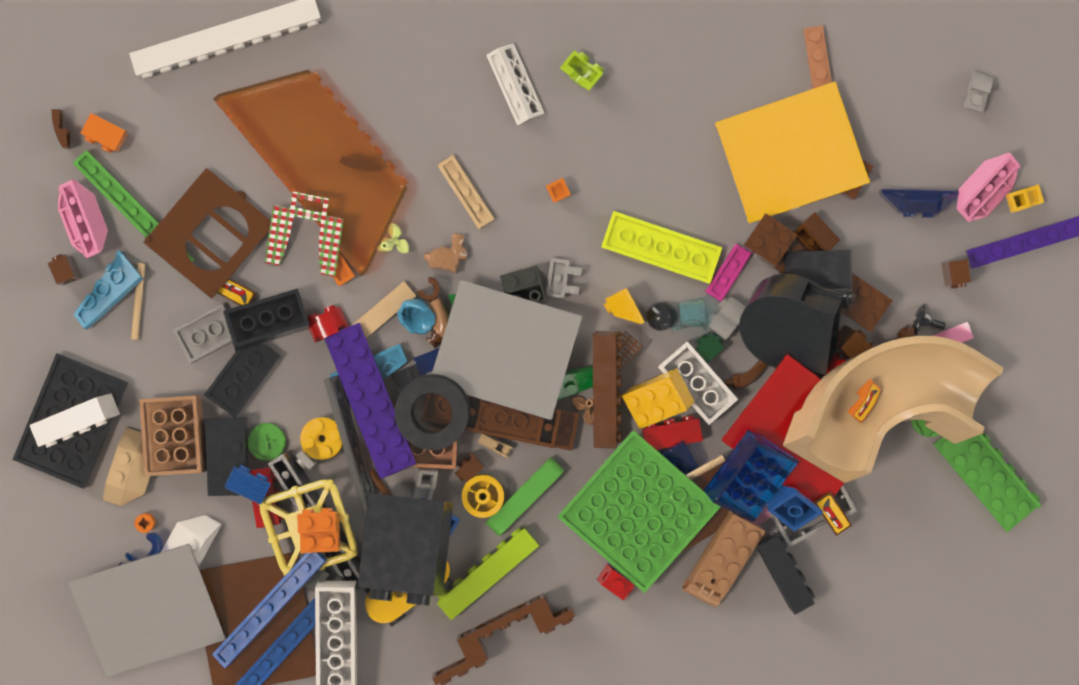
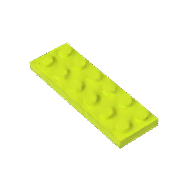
(661, 247)

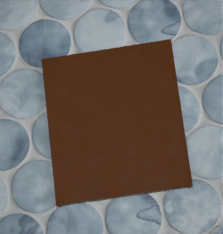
(235, 594)

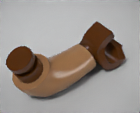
(440, 311)

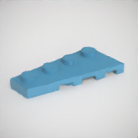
(111, 288)
(387, 362)

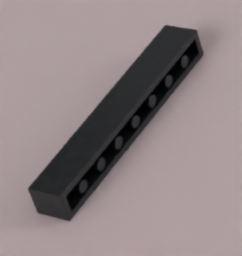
(291, 474)

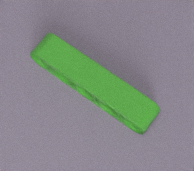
(524, 496)

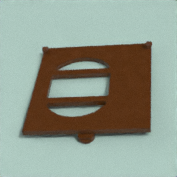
(176, 227)

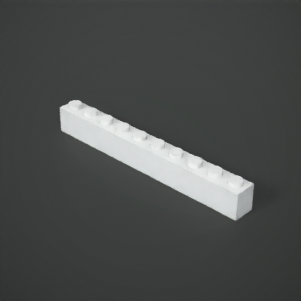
(225, 37)

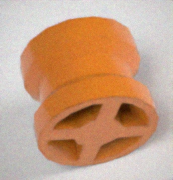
(148, 521)

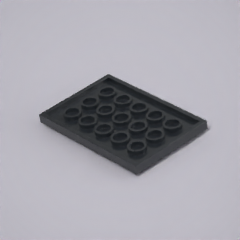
(65, 387)

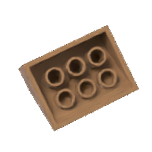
(172, 435)

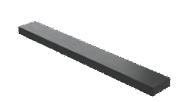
(349, 440)

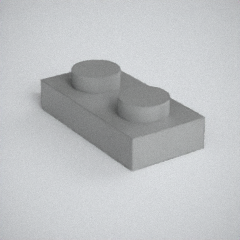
(305, 460)

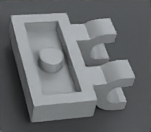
(558, 277)

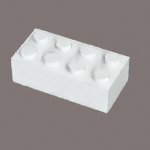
(706, 388)

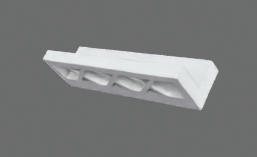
(512, 85)

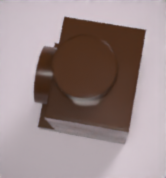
(469, 468)

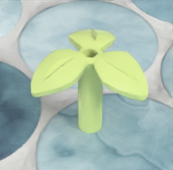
(388, 244)

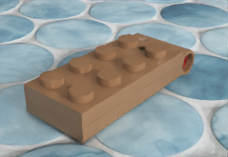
(723, 559)

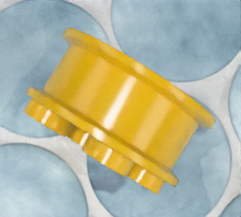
(311, 438)
(482, 507)

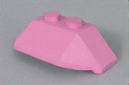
(987, 187)
(82, 218)

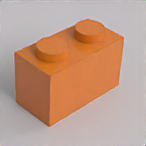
(103, 132)

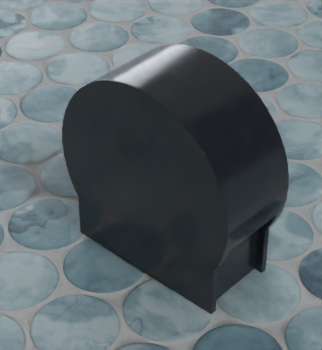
(793, 319)

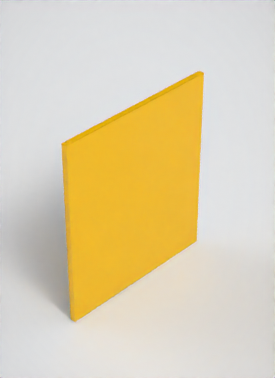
(792, 152)

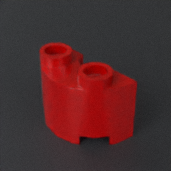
(327, 323)

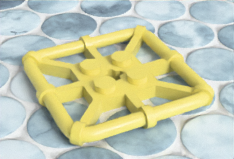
(291, 520)

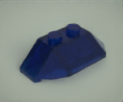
(918, 201)

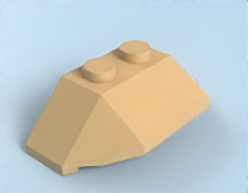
(126, 474)

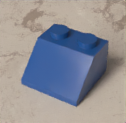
(793, 507)

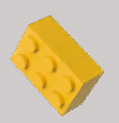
(658, 398)

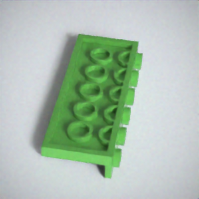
(990, 479)

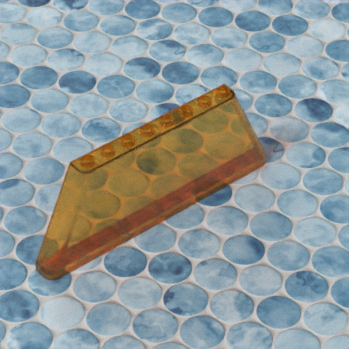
(302, 140)

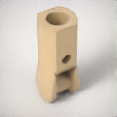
(491, 443)

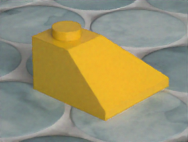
(623, 307)

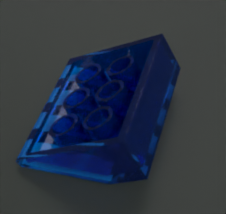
(750, 476)

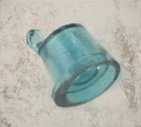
(691, 314)

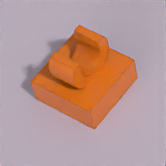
(558, 190)

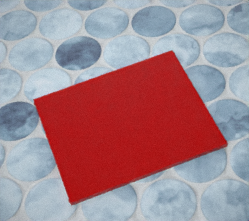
(771, 417)

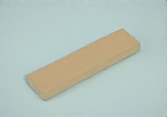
(465, 192)
(385, 309)

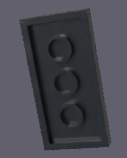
(241, 377)

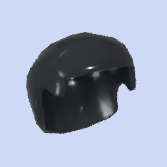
(661, 316)

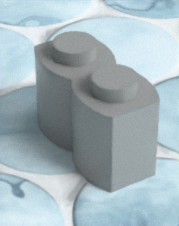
(727, 317)

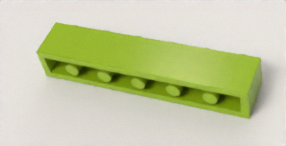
(486, 574)

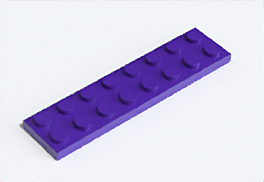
(370, 400)

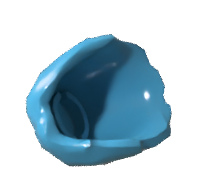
(416, 316)

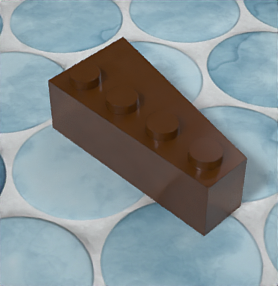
(852, 342)

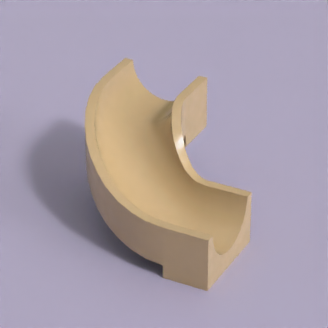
(918, 381)

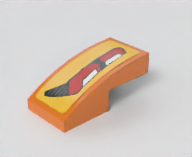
(868, 396)

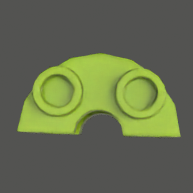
(581, 70)

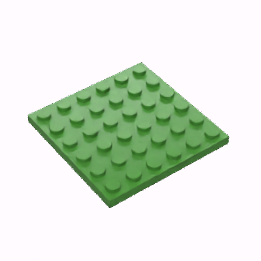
(638, 511)

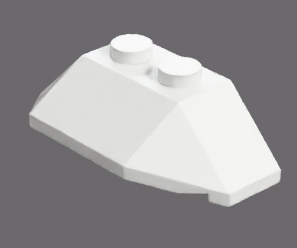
(196, 531)

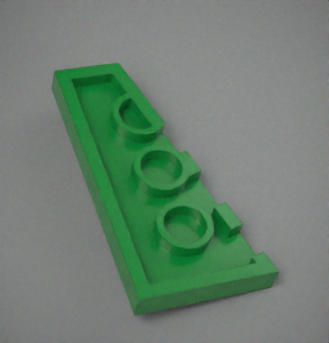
(576, 381)

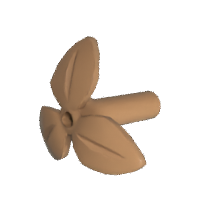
(581, 404)

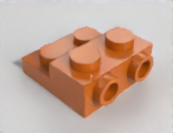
(319, 531)

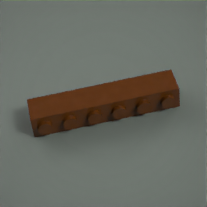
(606, 389)

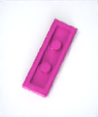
(728, 272)

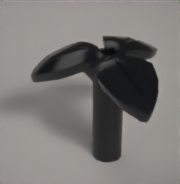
(924, 319)

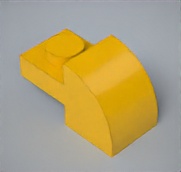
(1024, 198)

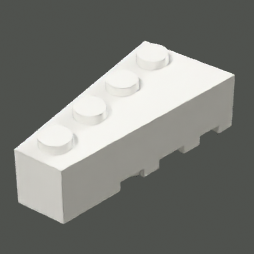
(74, 420)

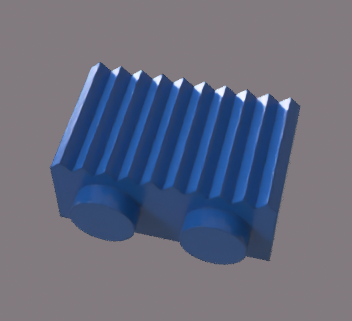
(247, 484)

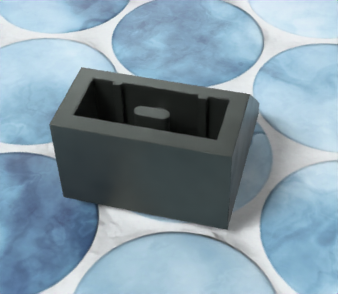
(524, 284)

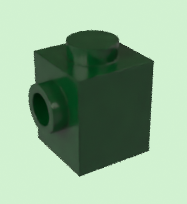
(709, 346)

